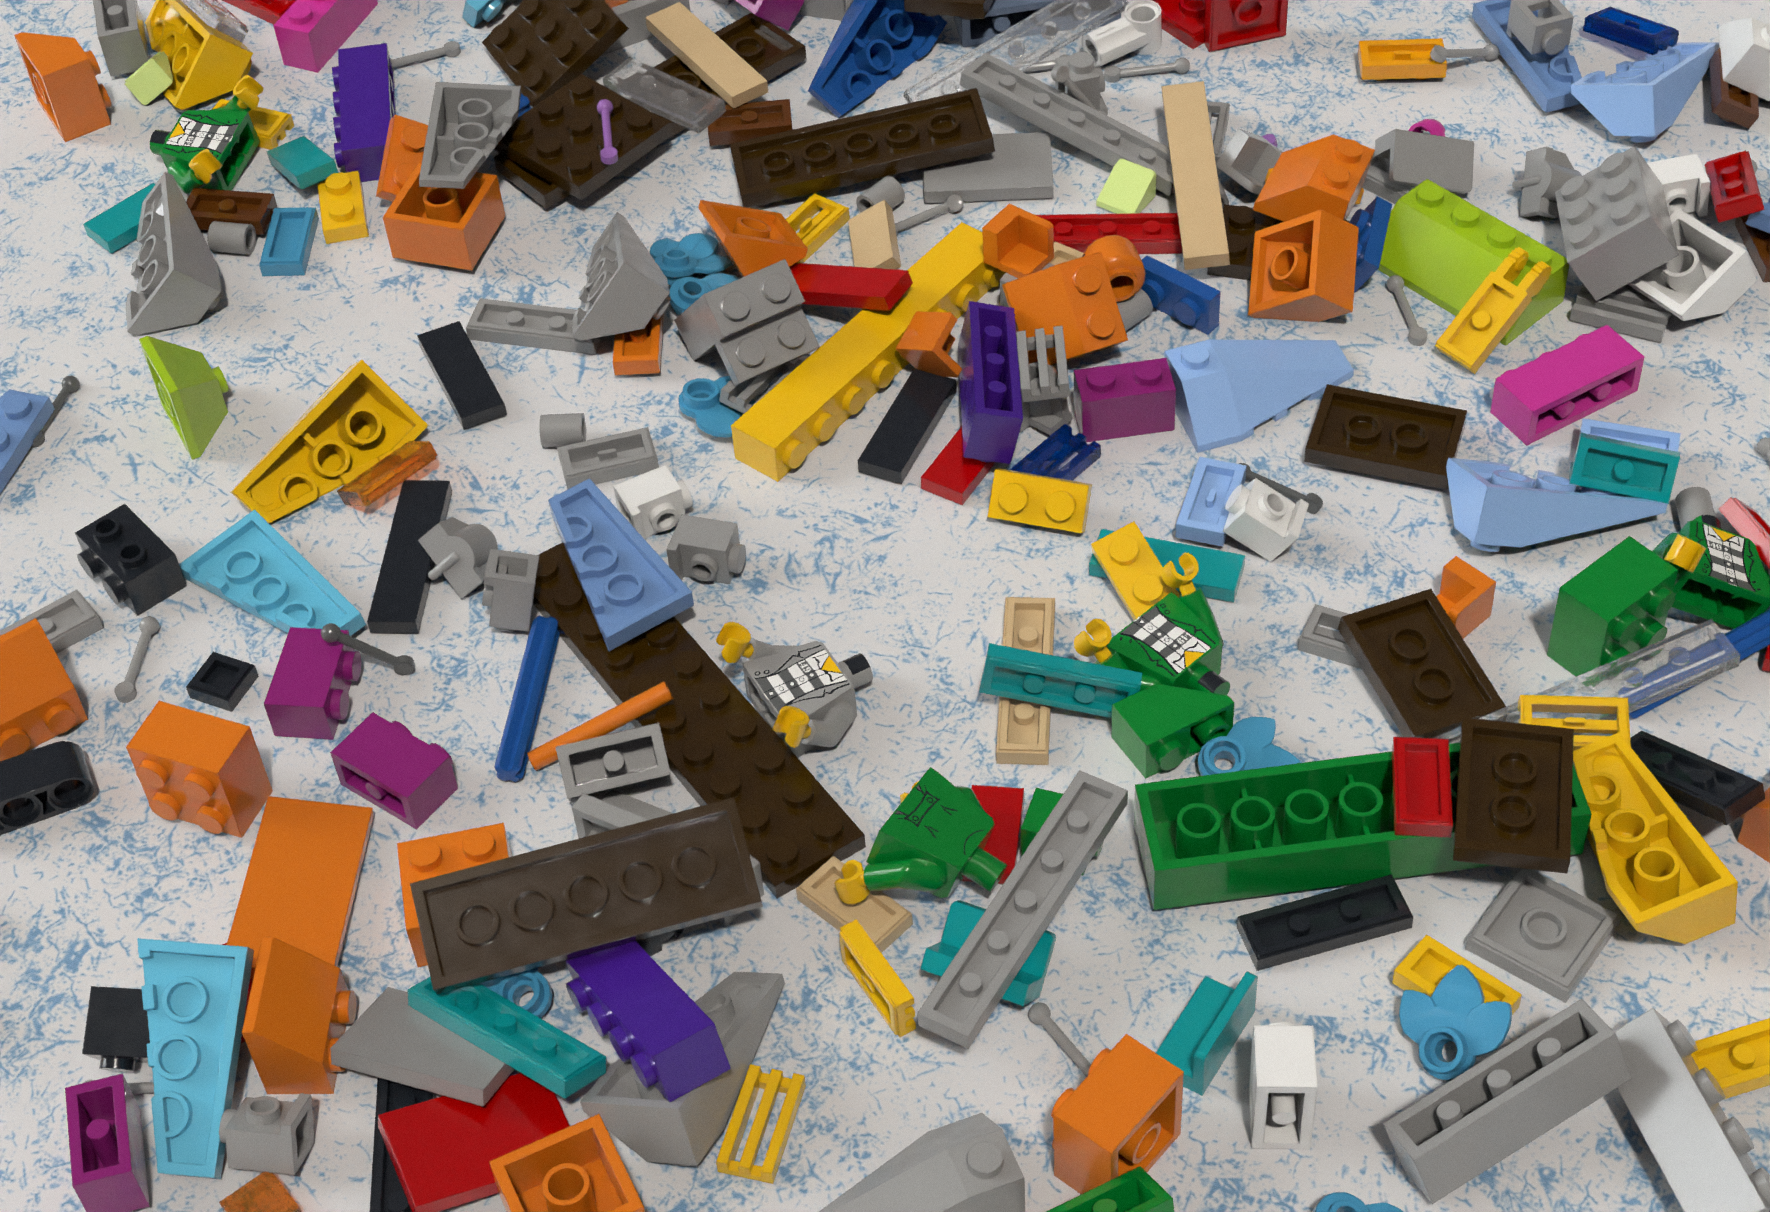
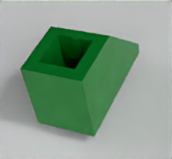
(1168, 725)

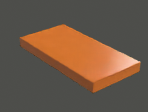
(302, 877)

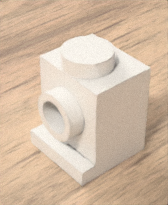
(1683, 183)
(653, 501)
(1263, 519)

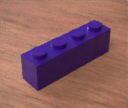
(363, 108)
(989, 383)
(647, 1019)

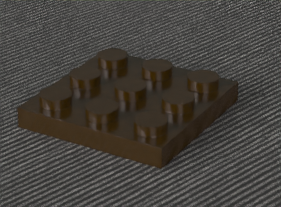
(552, 42)
(565, 136)

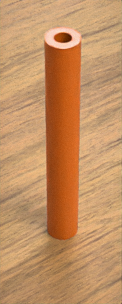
(603, 723)

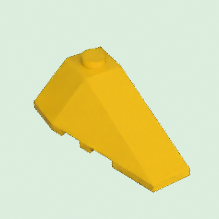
(200, 57)
(330, 444)
(1649, 850)

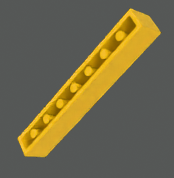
(858, 359)

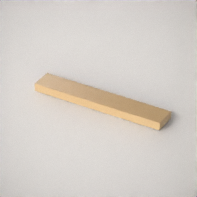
(1195, 176)

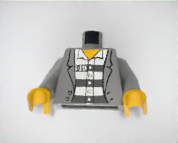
(797, 687)

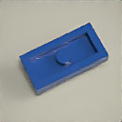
(1371, 238)
(1181, 296)

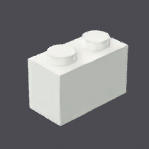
(1282, 1086)

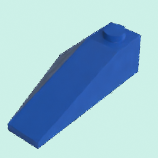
(870, 49)

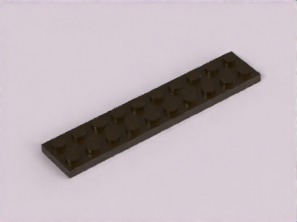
(709, 734)

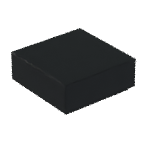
(222, 681)

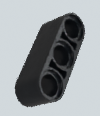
(43, 784)

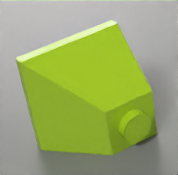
(187, 391)

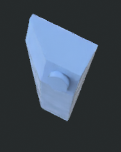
(1645, 93)
(1238, 384)
(1514, 510)

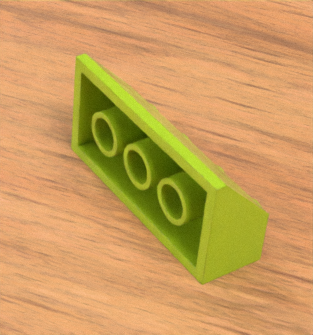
(1451, 246)

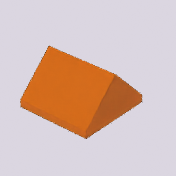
(753, 236)

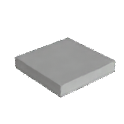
(1543, 933)

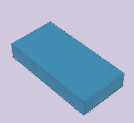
(289, 241)

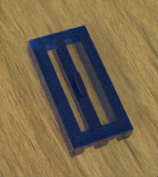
(1631, 30)
(1057, 449)

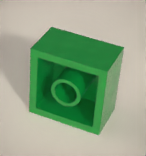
(1612, 608)

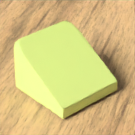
(150, 78)
(1128, 188)

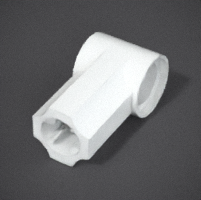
(1135, 32)

